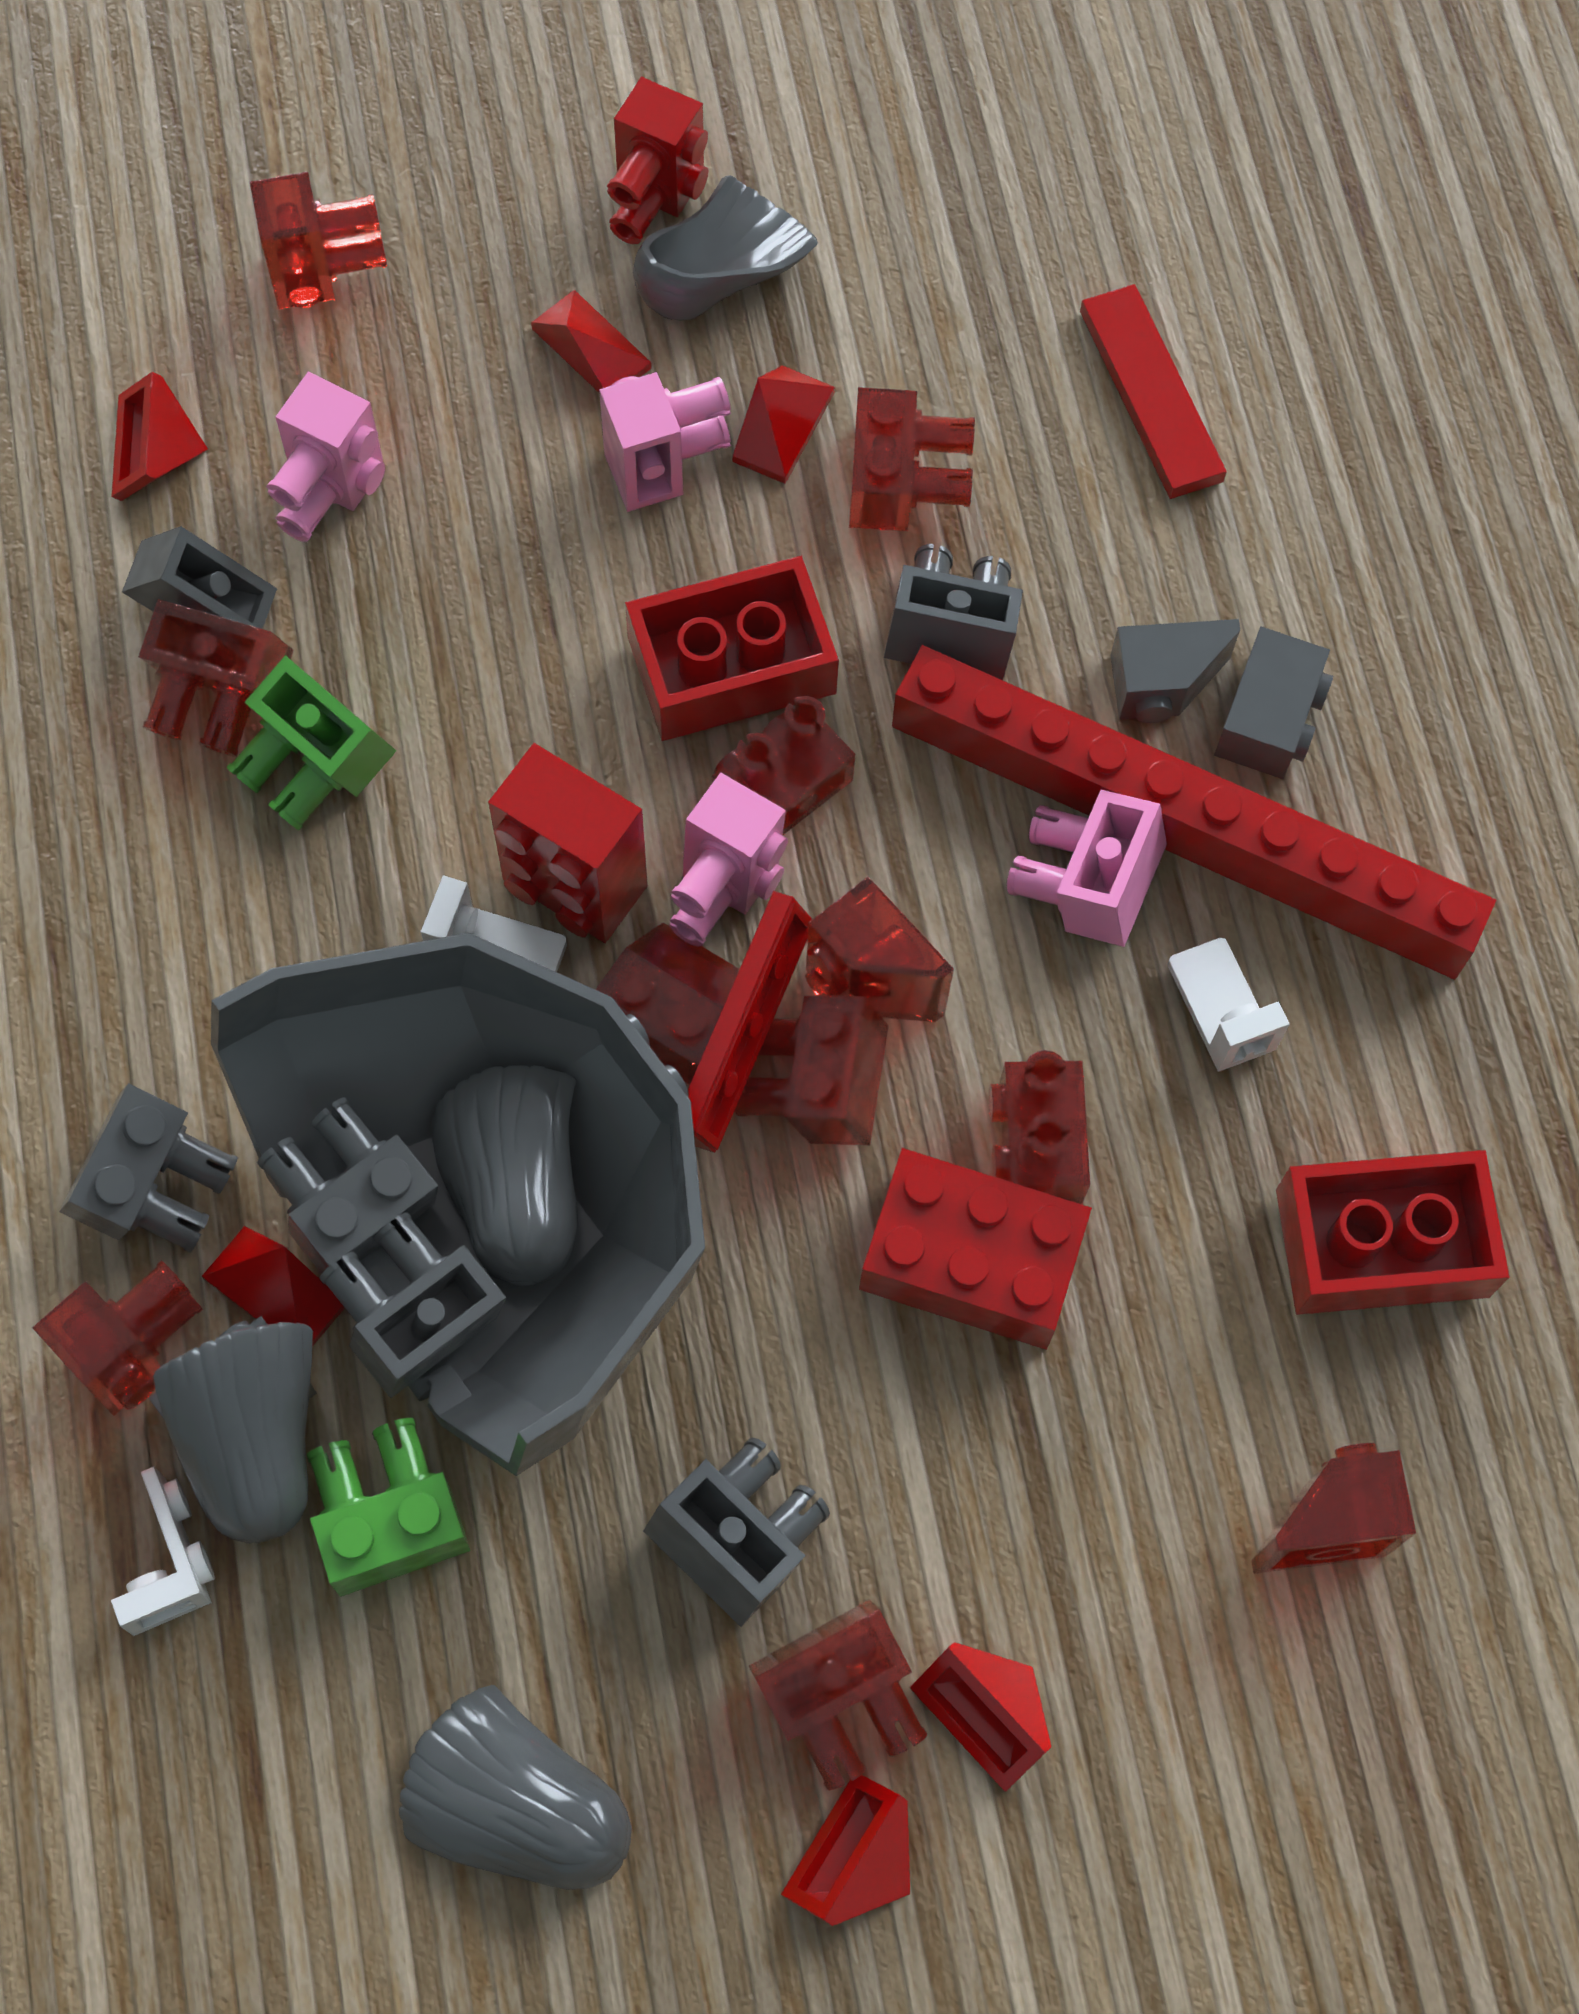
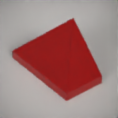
(589, 342)
(780, 421)
(150, 436)
(272, 1283)
(988, 1708)
(856, 1856)

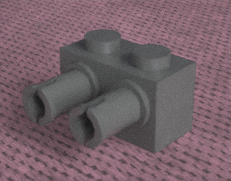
(955, 614)
(118, 1176)
(348, 1212)
(427, 1320)
(726, 1540)

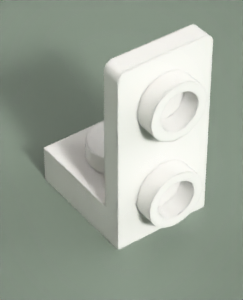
(454, 915)
(1224, 1005)
(155, 1595)

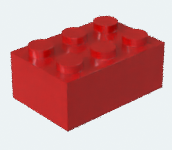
(731, 647)
(569, 844)
(1391, 1232)
(974, 1248)

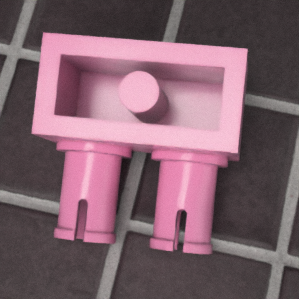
(654, 430)
(328, 452)
(728, 857)
(1109, 866)

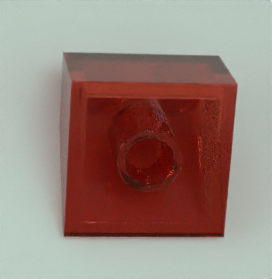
(875, 952)
(673, 994)
(1343, 1514)

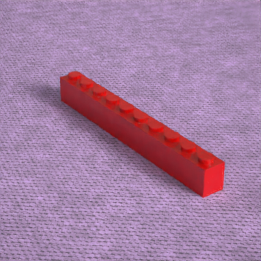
(1202, 814)

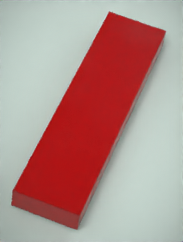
(1152, 391)
(746, 1018)

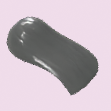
(718, 251)
(510, 1169)
(241, 1426)
(511, 1799)

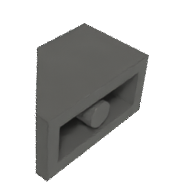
(197, 576)
(1167, 665)

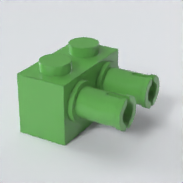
(308, 719)
(391, 1532)

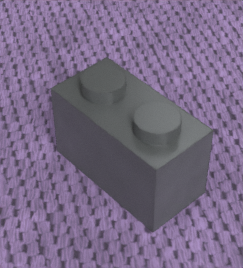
(1273, 703)

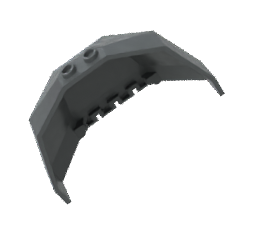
(396, 1036)

